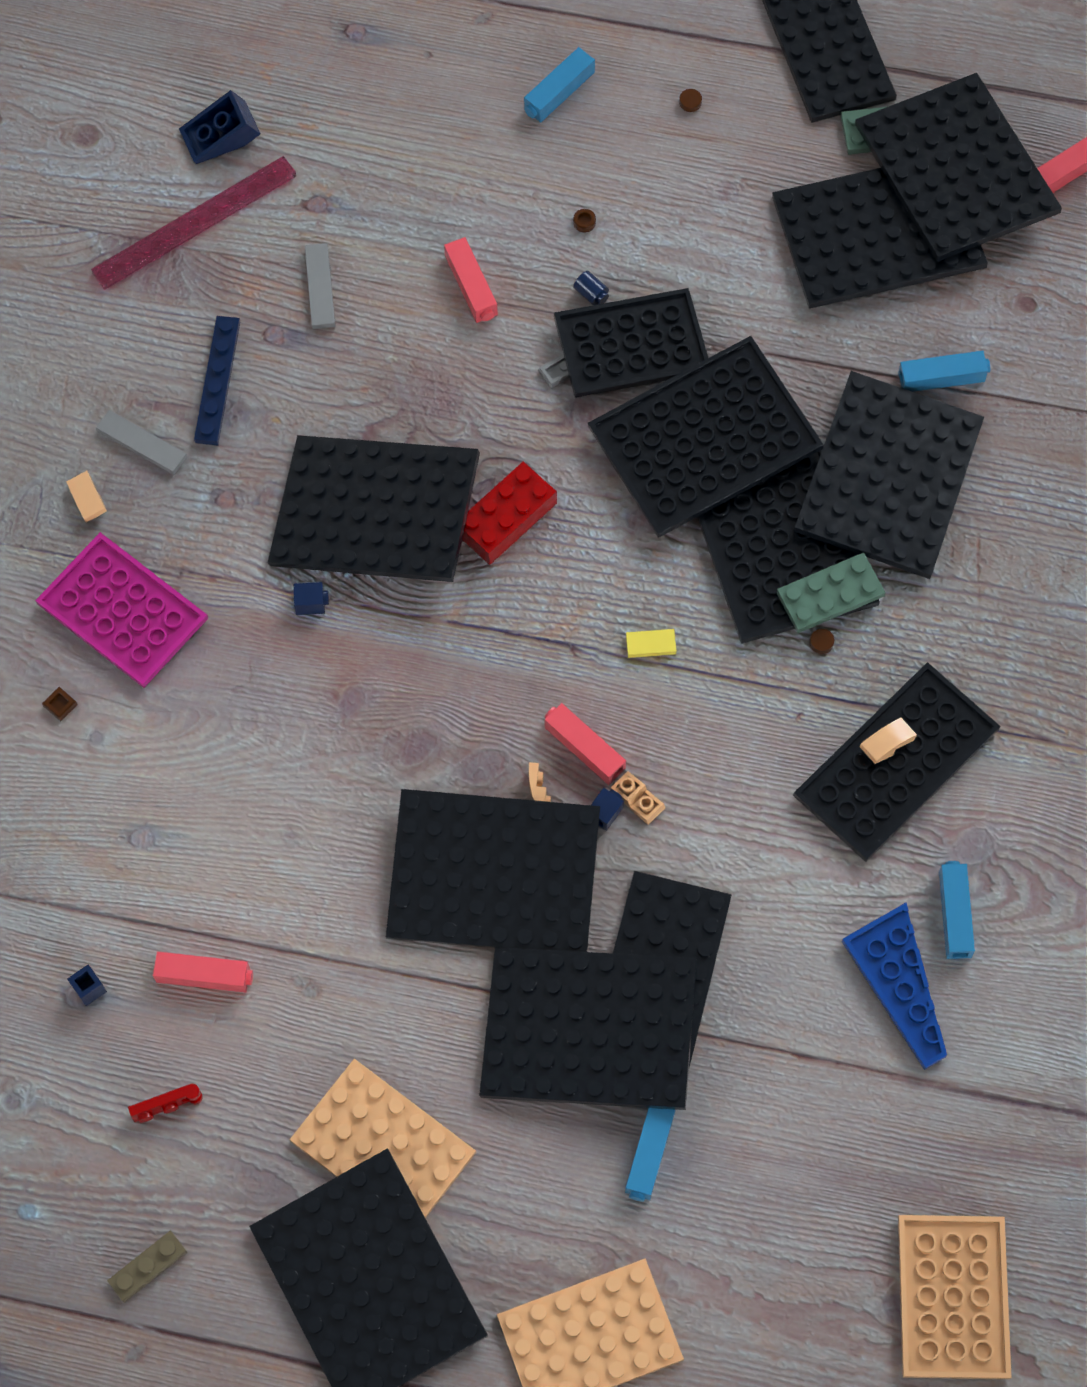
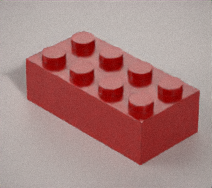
(507, 512)

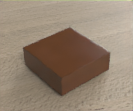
(59, 704)

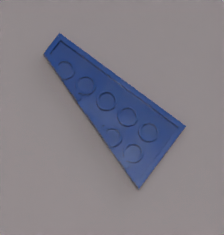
(895, 971)

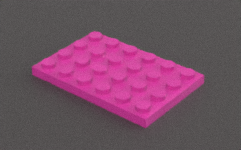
(122, 609)

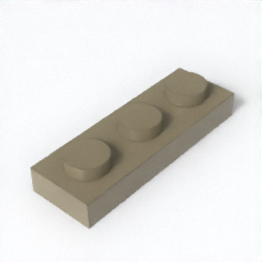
(147, 1266)

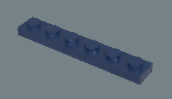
(217, 380)

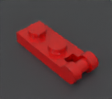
(165, 1103)

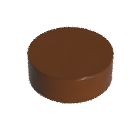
(690, 100)
(584, 220)
(822, 641)

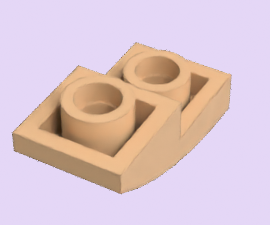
(86, 496)
(887, 739)
(535, 780)
(638, 798)

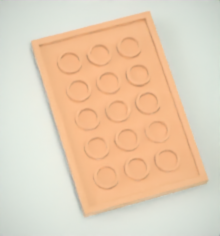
(367, 1116)
(954, 1297)
(592, 1332)

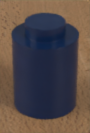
(591, 288)

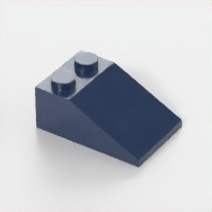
(220, 128)

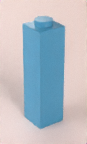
(559, 85)
(944, 371)
(956, 910)
(649, 1153)

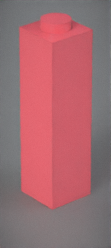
(1065, 166)
(471, 280)
(584, 743)
(202, 972)

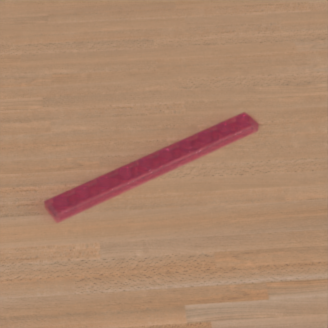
(193, 222)

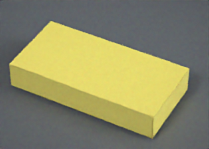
(651, 643)

